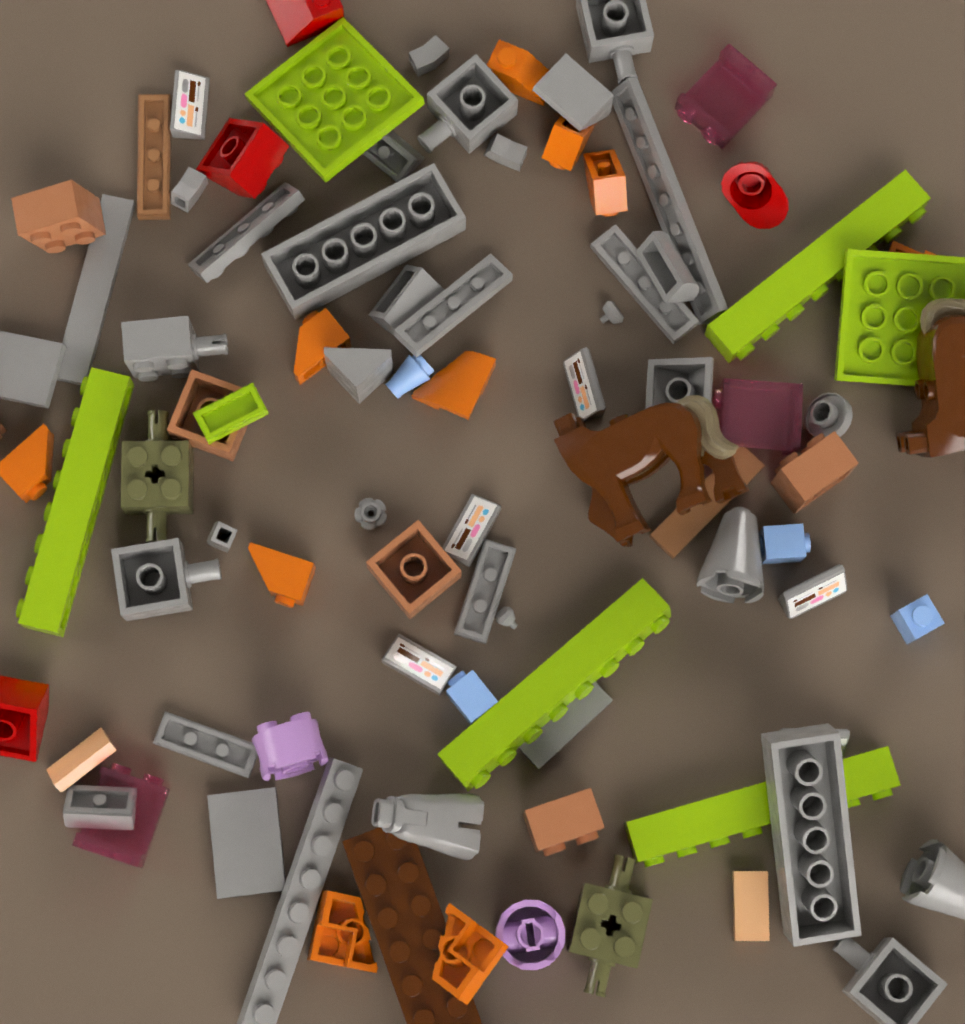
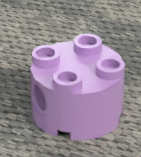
(289, 747)
(532, 933)

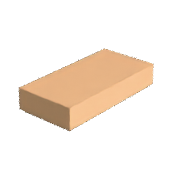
(81, 760)
(750, 906)

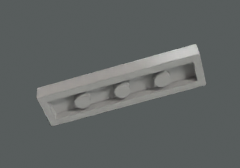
(246, 232)
(621, 259)
(453, 305)

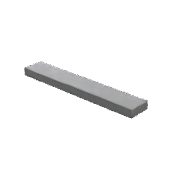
(95, 290)

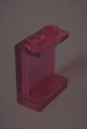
(725, 97)
(760, 414)
(128, 845)

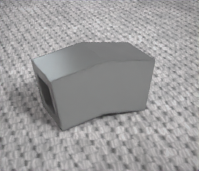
(429, 56)
(506, 152)
(188, 189)
(223, 528)

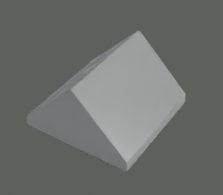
(574, 93)
(359, 369)
(678, 377)

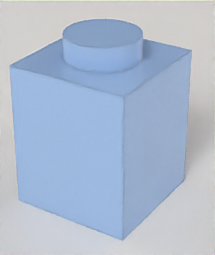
(783, 543)
(917, 619)
(470, 695)

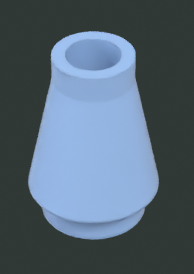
(409, 375)

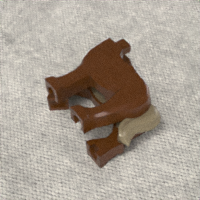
(941, 382)
(638, 448)

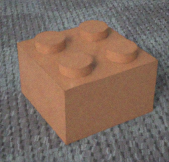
(58, 216)
(197, 393)
(814, 472)
(414, 569)
(562, 821)

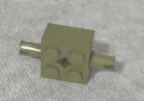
(142, 461)
(629, 912)

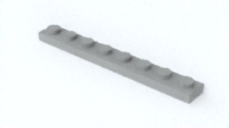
(667, 195)
(300, 893)

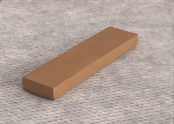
(154, 157)
(680, 530)

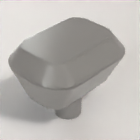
(611, 313)
(506, 617)

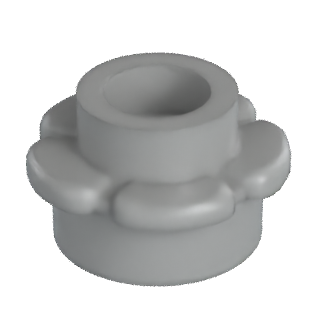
(371, 522)

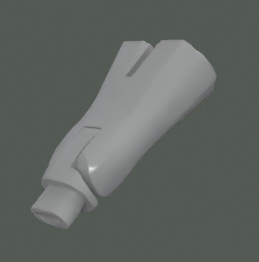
(433, 821)

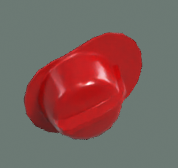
(755, 195)

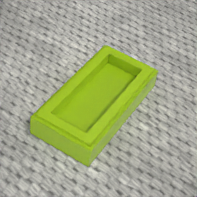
(230, 413)

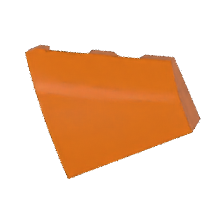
(458, 384)
(341, 933)
(466, 955)

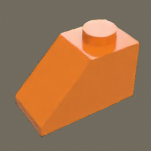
(517, 70)
(566, 144)
(605, 182)
(317, 332)
(30, 465)
(284, 574)

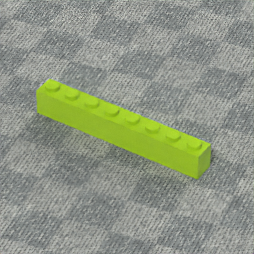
(816, 267)
(76, 502)
(555, 684)
(744, 811)

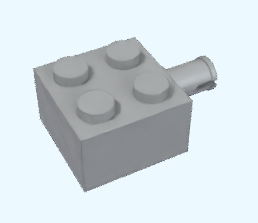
(615, 32)
(468, 106)
(166, 347)
(157, 578)
(889, 981)

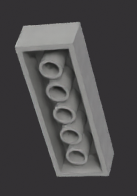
(364, 241)
(811, 834)

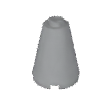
(734, 560)
(936, 880)

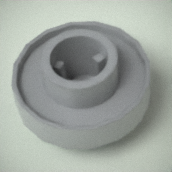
(828, 414)

